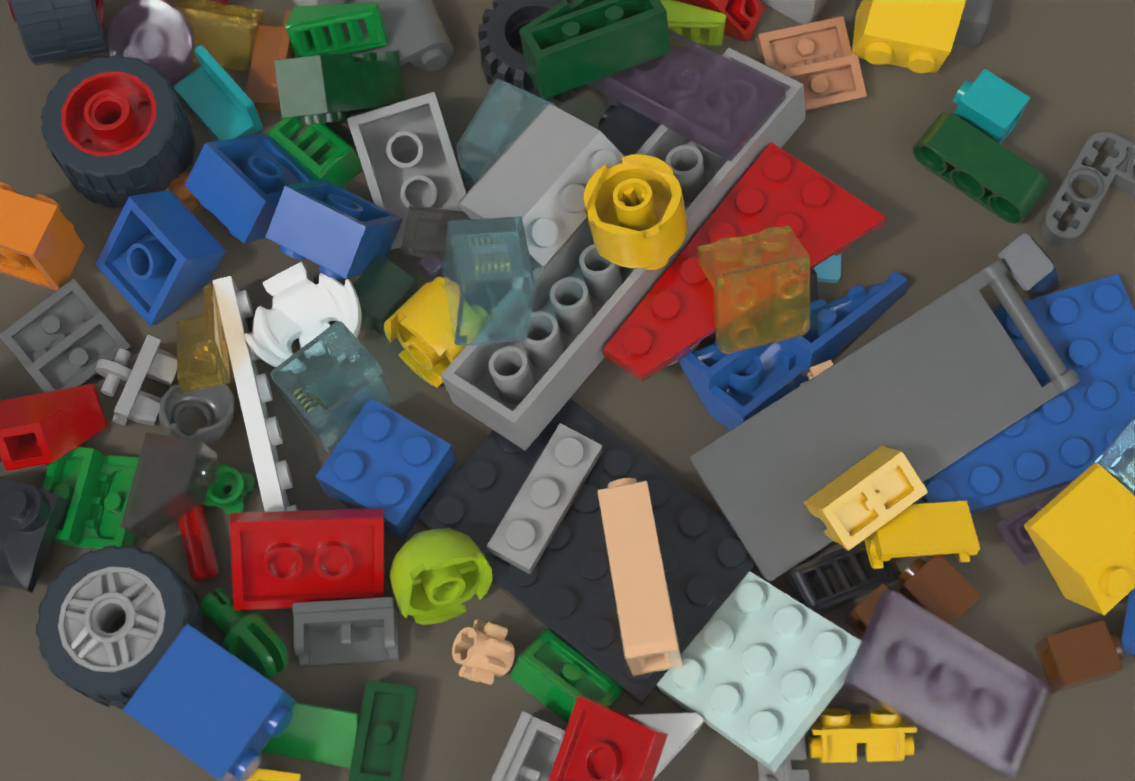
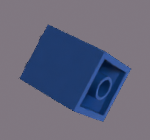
(211, 706)

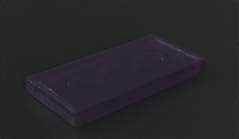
(697, 95)
(947, 684)

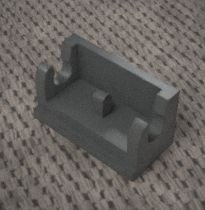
(346, 632)

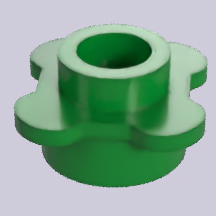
(240, 484)

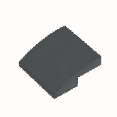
(63, 339)

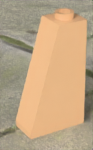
(638, 577)

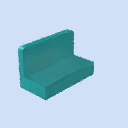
(218, 100)

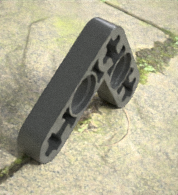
(1114, 172)

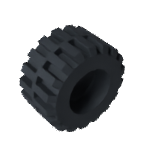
(501, 35)

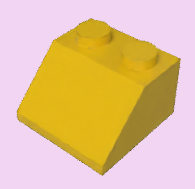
(907, 32)
(1089, 539)

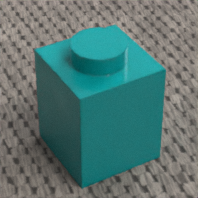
(990, 105)

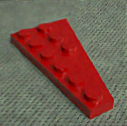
(770, 194)

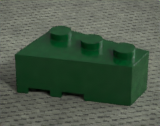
(332, 84)

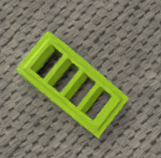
(695, 23)

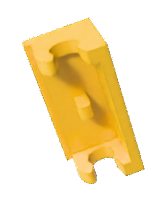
(866, 496)
(925, 531)

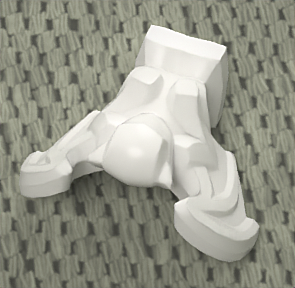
(301, 312)

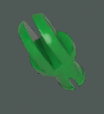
(246, 635)

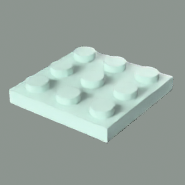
(762, 670)

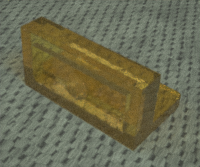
(223, 30)
(202, 348)

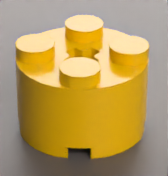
(636, 212)
(425, 332)

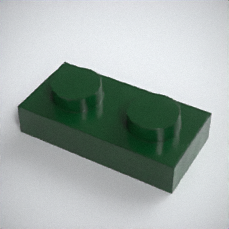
(383, 732)

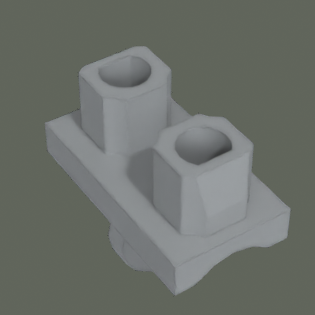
(133, 402)

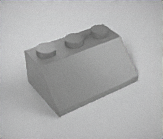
(543, 180)

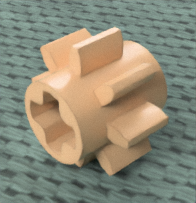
(483, 652)

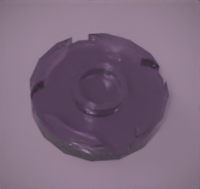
(155, 34)

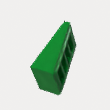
(309, 38)
(336, 166)

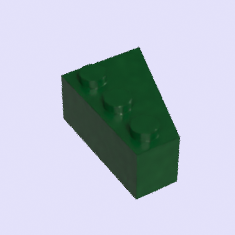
(591, 41)

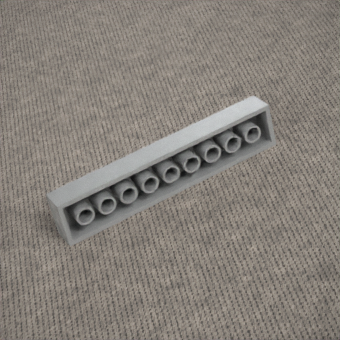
(588, 298)

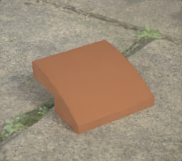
(818, 58)

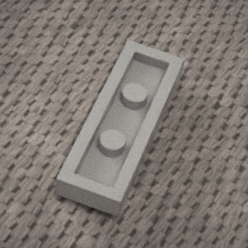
(544, 498)

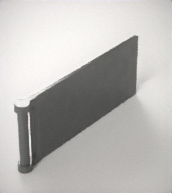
(919, 388)

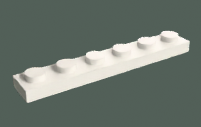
(253, 392)

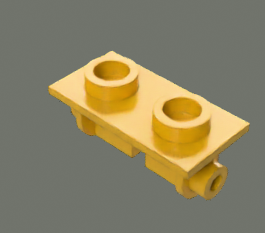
(880, 731)

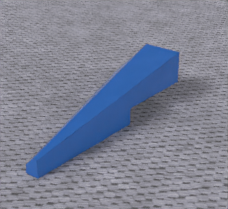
(751, 379)

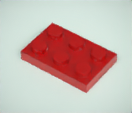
(306, 557)
(607, 746)

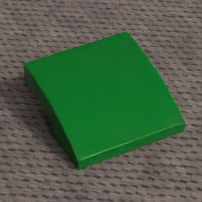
(96, 495)

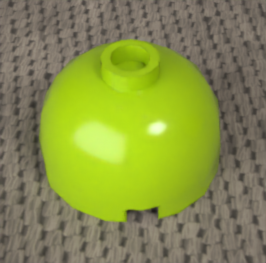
(438, 574)

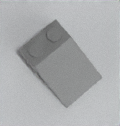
(408, 158)

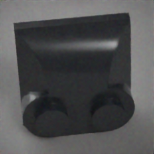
(27, 532)

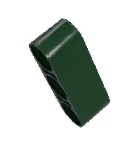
(980, 168)

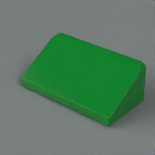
(559, 674)
(317, 736)

